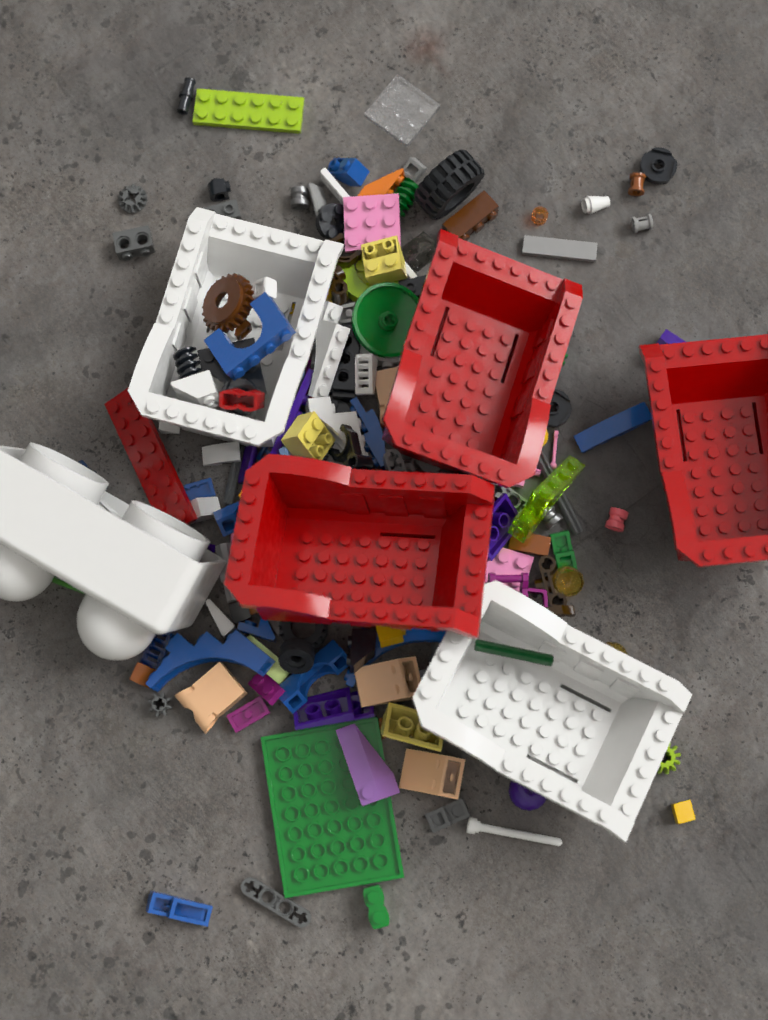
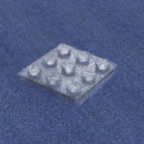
(402, 110)

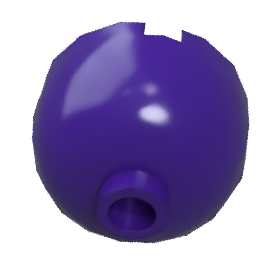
(525, 798)

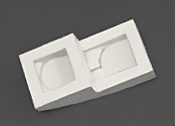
(221, 453)

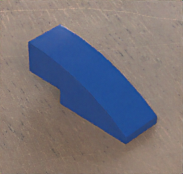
(178, 908)

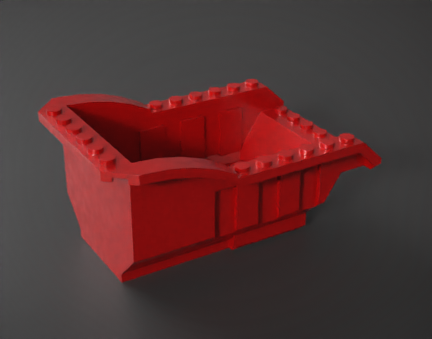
(481, 363)
(712, 445)
(361, 545)

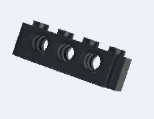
(346, 390)

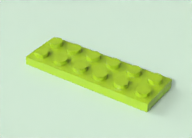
(248, 111)

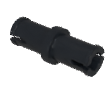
(186, 96)

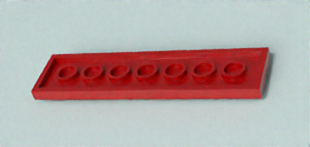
(149, 458)

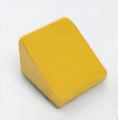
(683, 812)

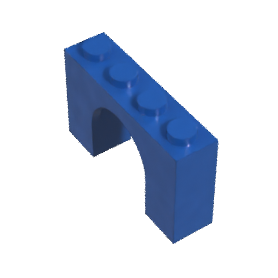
(274, 332)

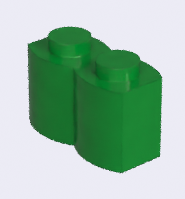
(378, 912)

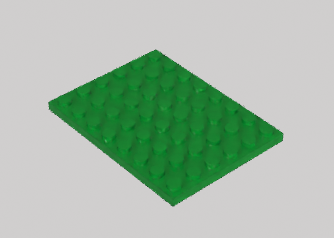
(317, 815)

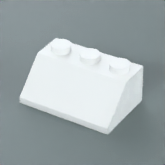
(198, 389)

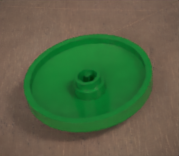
(383, 318)

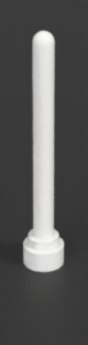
(475, 826)

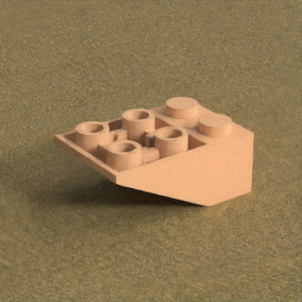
(388, 681)
(432, 773)

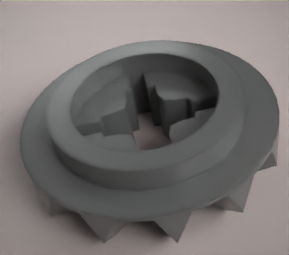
(129, 206)

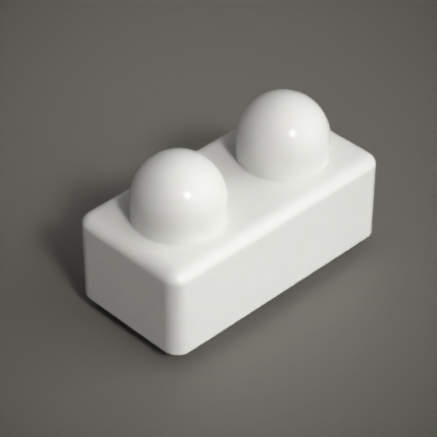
(136, 568)

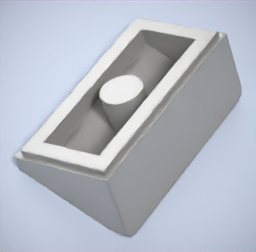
(317, 197)

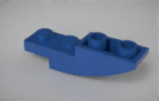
(373, 437)

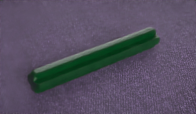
(513, 652)

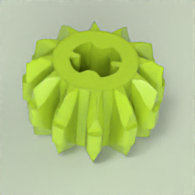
(668, 764)

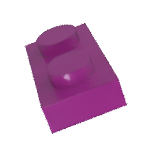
(266, 688)
(248, 714)

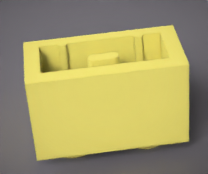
(383, 261)
(308, 437)

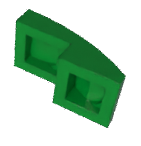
(562, 549)

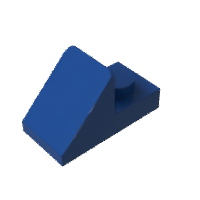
(263, 631)

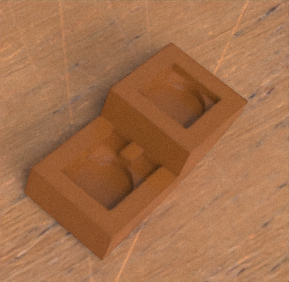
(535, 545)

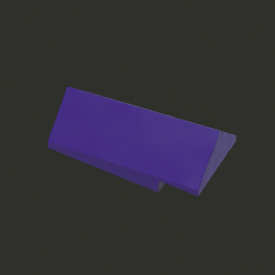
(503, 516)
(331, 709)

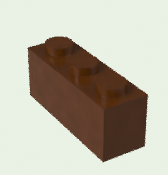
(472, 216)

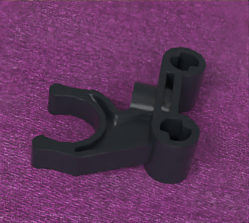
(352, 453)

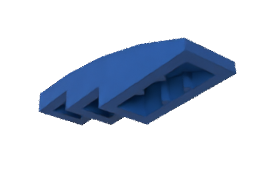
(613, 427)

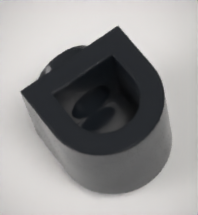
(219, 189)

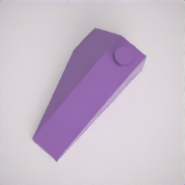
(368, 770)

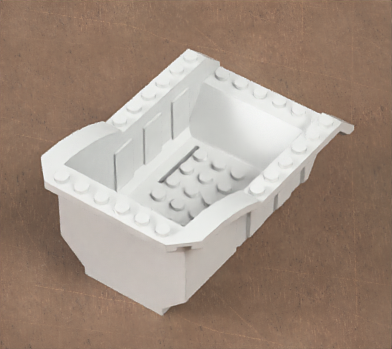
(212, 249)
(568, 731)

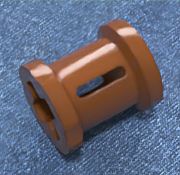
(636, 185)

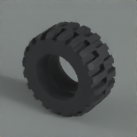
(449, 184)

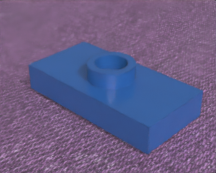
(199, 489)

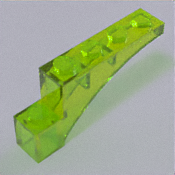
(544, 498)

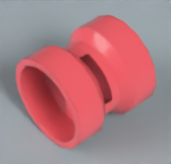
(616, 519)

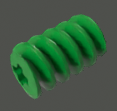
(406, 193)

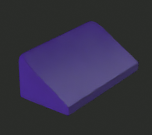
(248, 461)

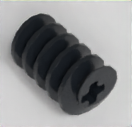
(186, 363)

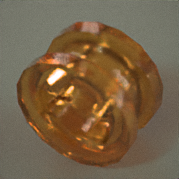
(540, 210)

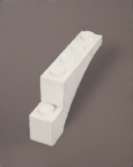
(329, 349)
(333, 421)

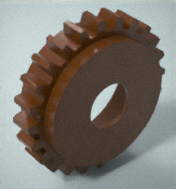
(236, 308)

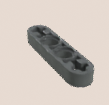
(274, 904)

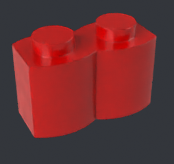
(244, 400)

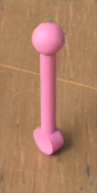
(553, 465)

